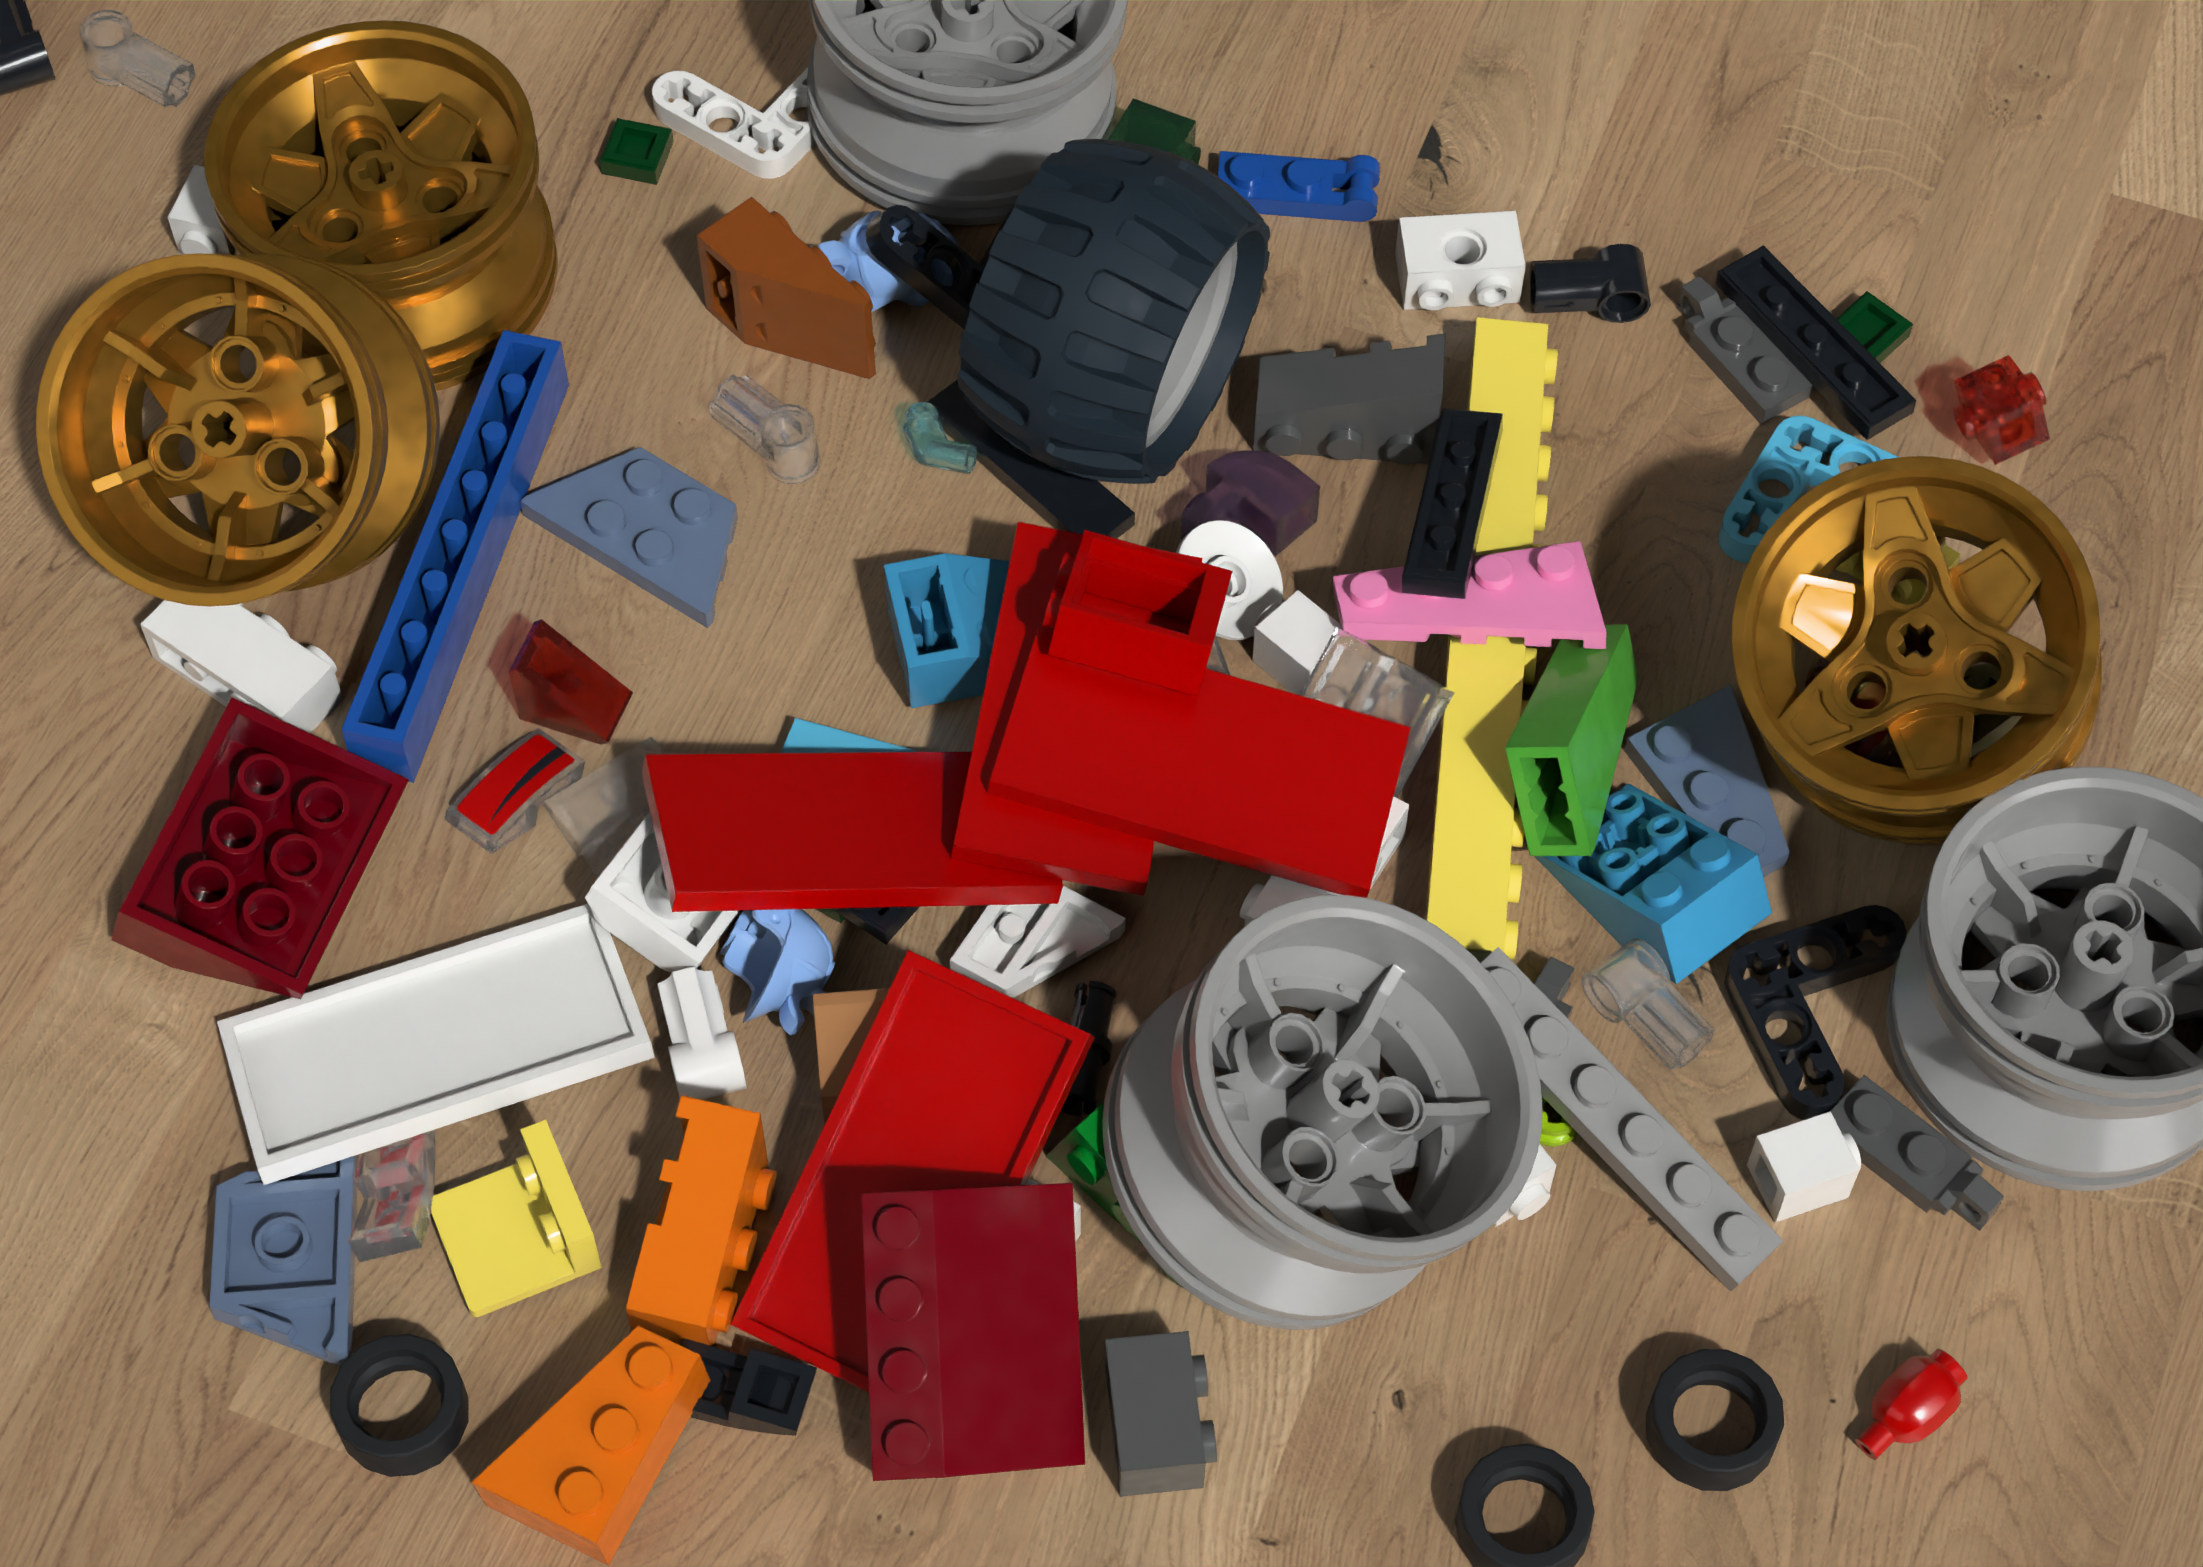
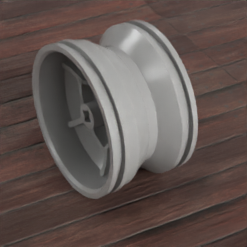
(958, 96)
(2053, 1074)
(1212, 1157)

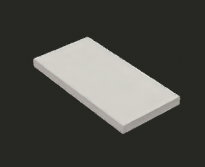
(432, 1042)

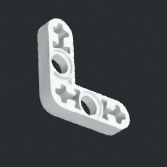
(711, 103)

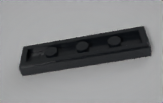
(1815, 342)
(1058, 496)
(1452, 504)

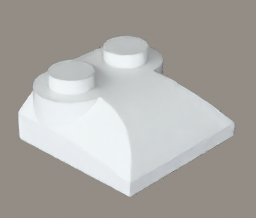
(635, 907)

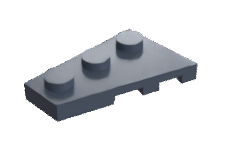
(1710, 772)

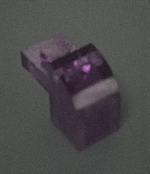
(1258, 493)

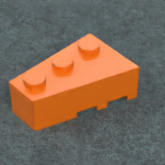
(599, 1446)

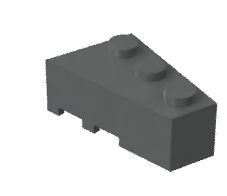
(1352, 405)

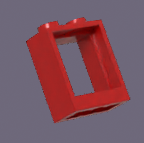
(1143, 580)

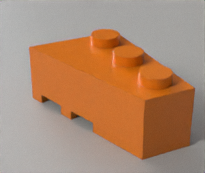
(703, 1225)

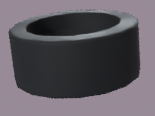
(378, 1360)
(1732, 1373)
(1533, 1465)

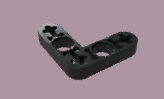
(917, 272)
(1785, 999)

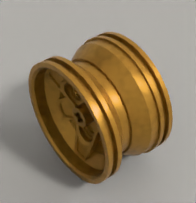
(400, 166)
(118, 487)
(1866, 636)

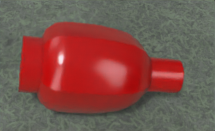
(1913, 1402)

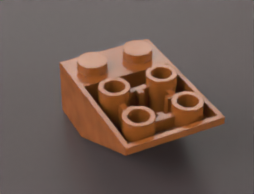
(784, 293)

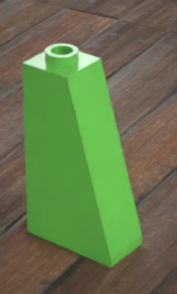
(1571, 743)

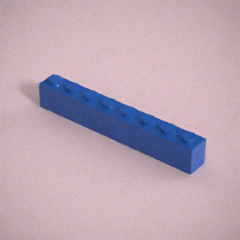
(457, 555)

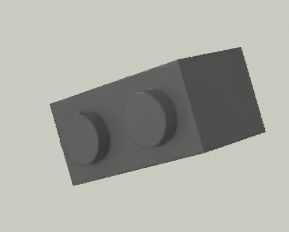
(1156, 1413)

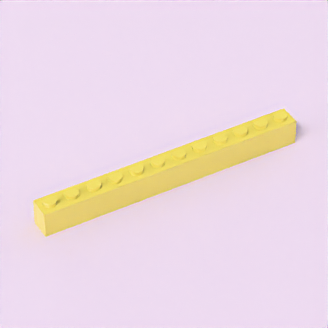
(1474, 785)

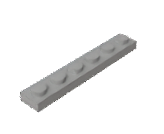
(1636, 1137)

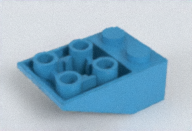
(944, 623)
(1665, 881)

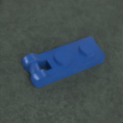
(1304, 185)

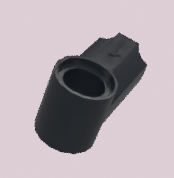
(21, 49)
(1607, 283)

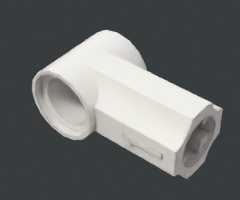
(702, 1049)

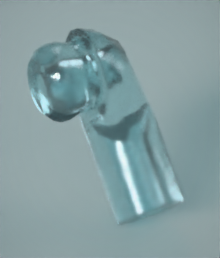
(930, 444)

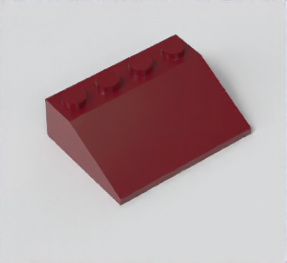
(259, 855)
(972, 1330)

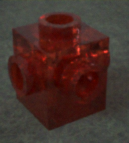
(2001, 409)

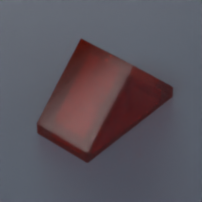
(565, 688)

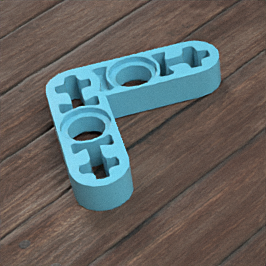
(1795, 470)

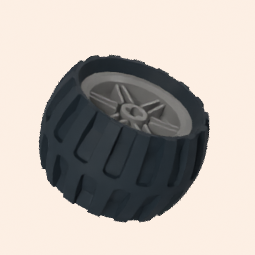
(1113, 310)

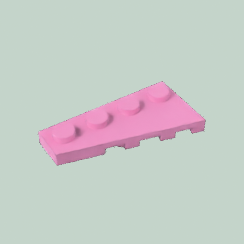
(1509, 594)

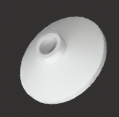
(1255, 574)

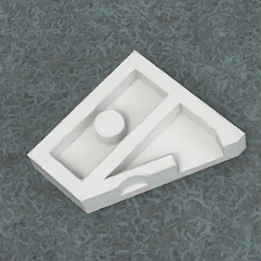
(1028, 943)

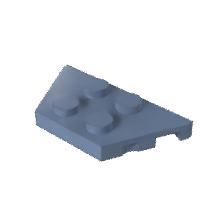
(645, 526)
(287, 1258)

